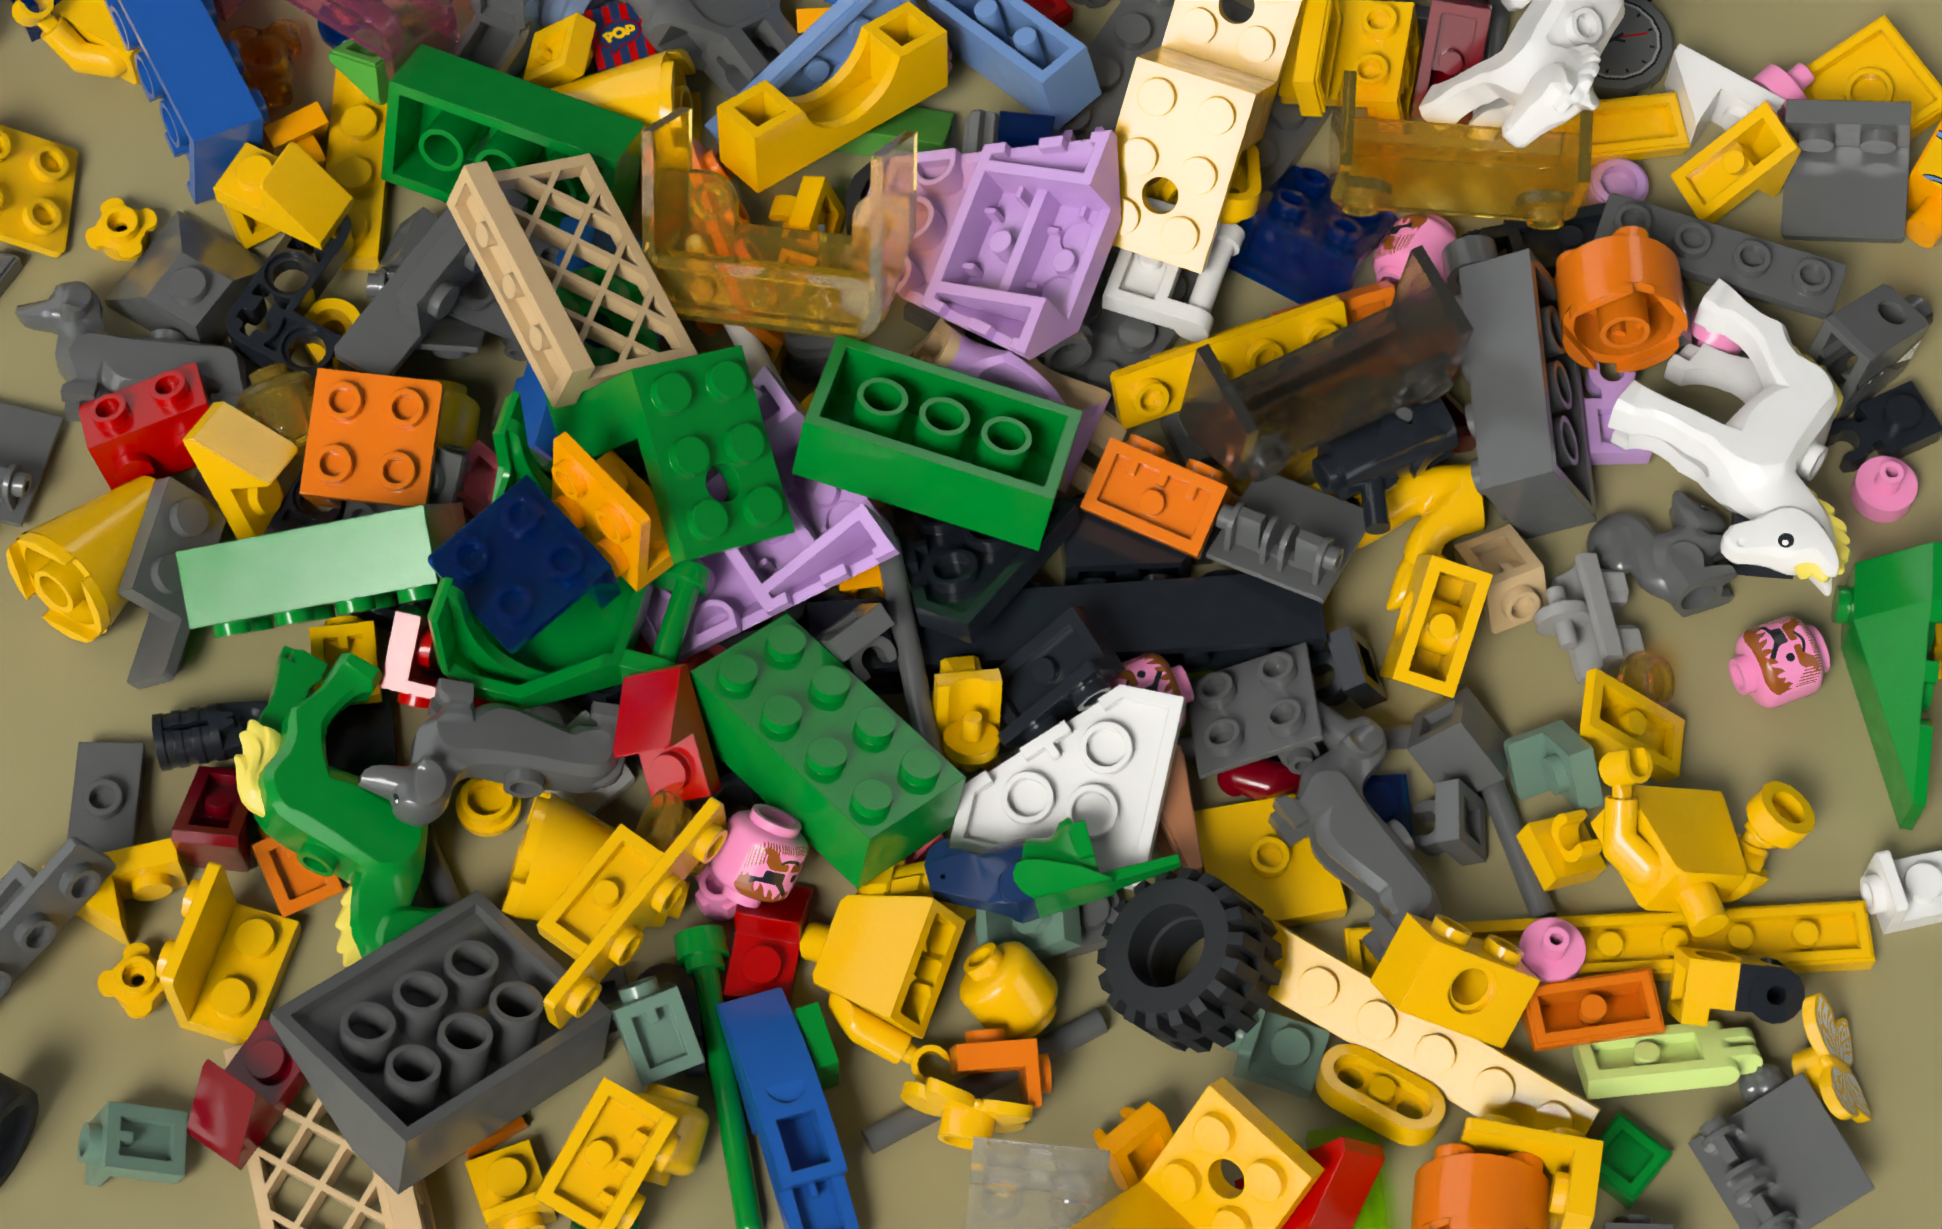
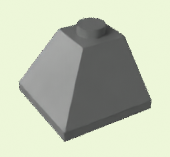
(186, 281)

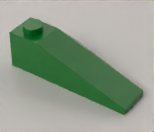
(1886, 633)

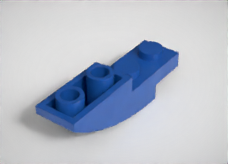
(787, 1111)

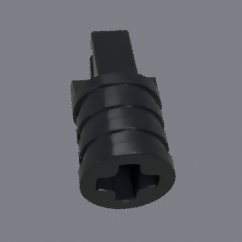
(202, 733)

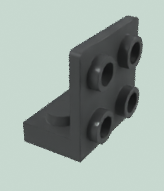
(1849, 171)

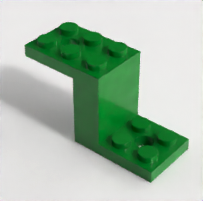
(684, 422)

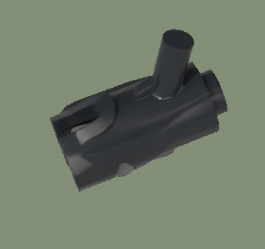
(1383, 451)

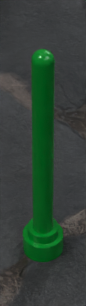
(703, 954)

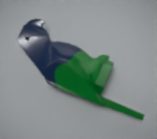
(1032, 875)

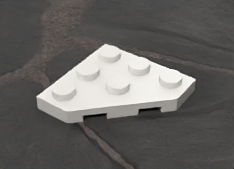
(1095, 768)

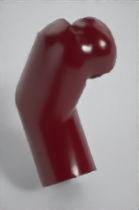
(1259, 780)

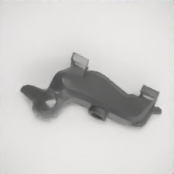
(102, 363)
(497, 746)
(1350, 835)

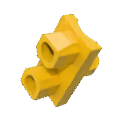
(968, 712)

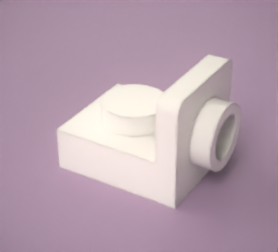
(1903, 890)

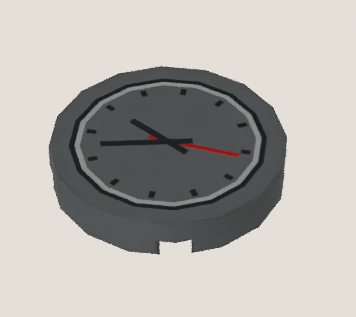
(1634, 53)

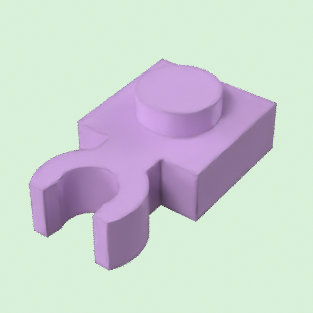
(1598, 414)

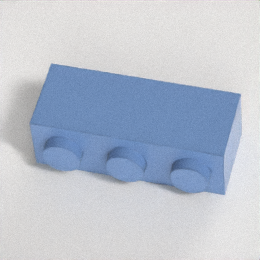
(1021, 54)

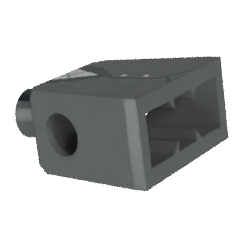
(1883, 335)

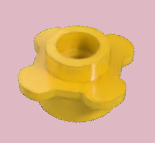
(125, 244)
(117, 983)

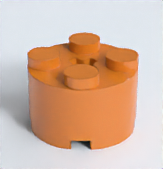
(1621, 300)
(1480, 1191)

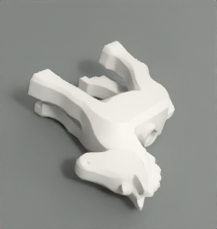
(1539, 74)

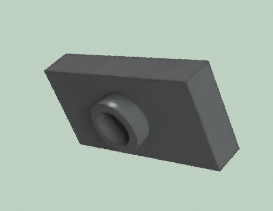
(107, 794)

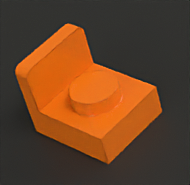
(288, 881)

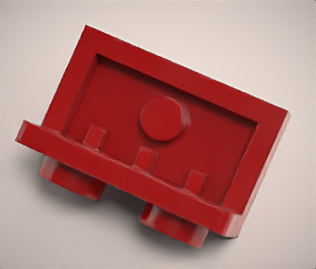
(144, 426)

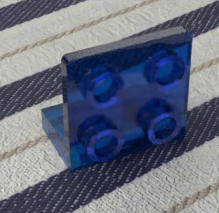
(1304, 240)
(523, 565)

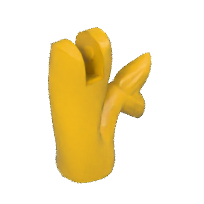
(1447, 509)

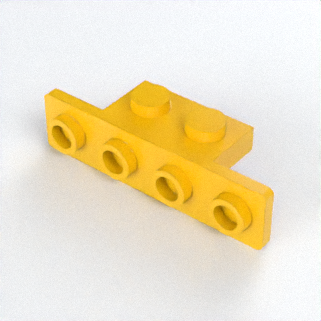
(1159, 383)
(613, 901)

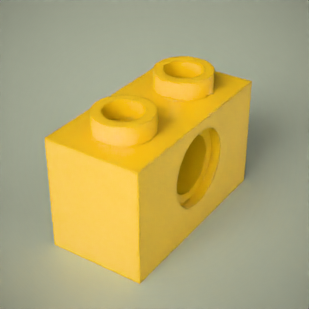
(1436, 625)
(1455, 978)

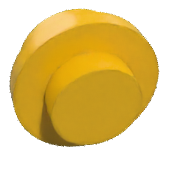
(486, 808)

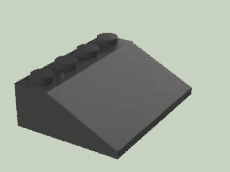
(438, 1040)

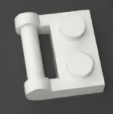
(1144, 285)

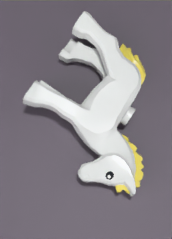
(1761, 451)

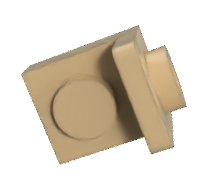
(1517, 578)

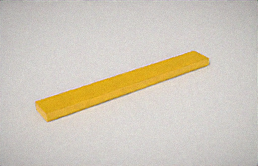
(1798, 935)

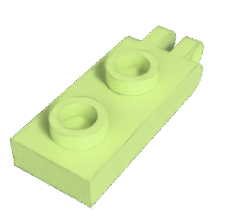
(1668, 1061)

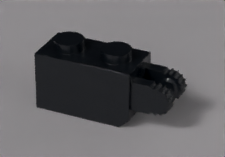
(1120, 555)

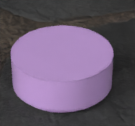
(1617, 177)

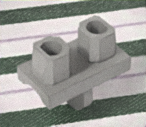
(1583, 617)

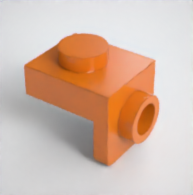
(991, 1053)

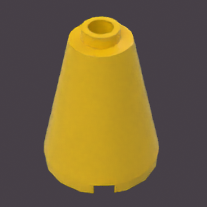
(642, 89)
(80, 560)
(552, 855)

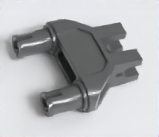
(722, 37)

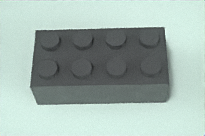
(1524, 398)

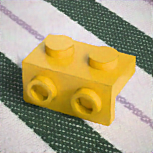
(608, 1158)

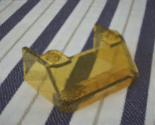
(1455, 167)
(769, 273)

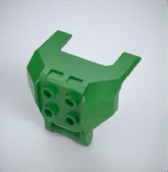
(580, 648)

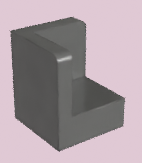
(1459, 741)

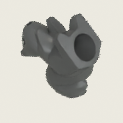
(1671, 565)

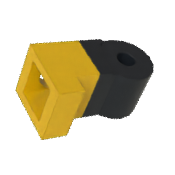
(1734, 983)

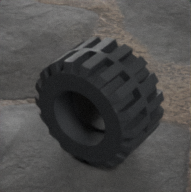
(1223, 986)

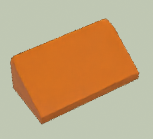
(1593, 1010)

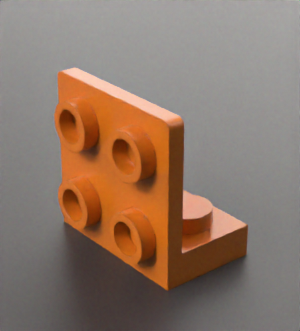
(371, 439)
(1155, 497)

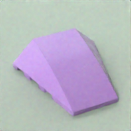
(1014, 237)
(832, 541)

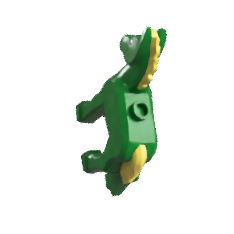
(323, 809)

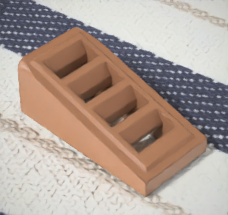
(1177, 824)

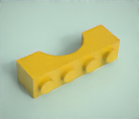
(890, 69)

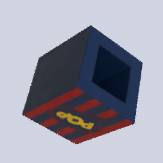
(617, 36)

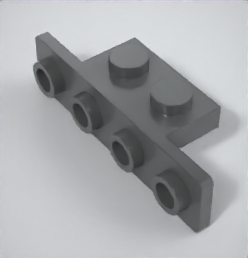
(1743, 261)
(413, 298)
(172, 522)
(42, 903)

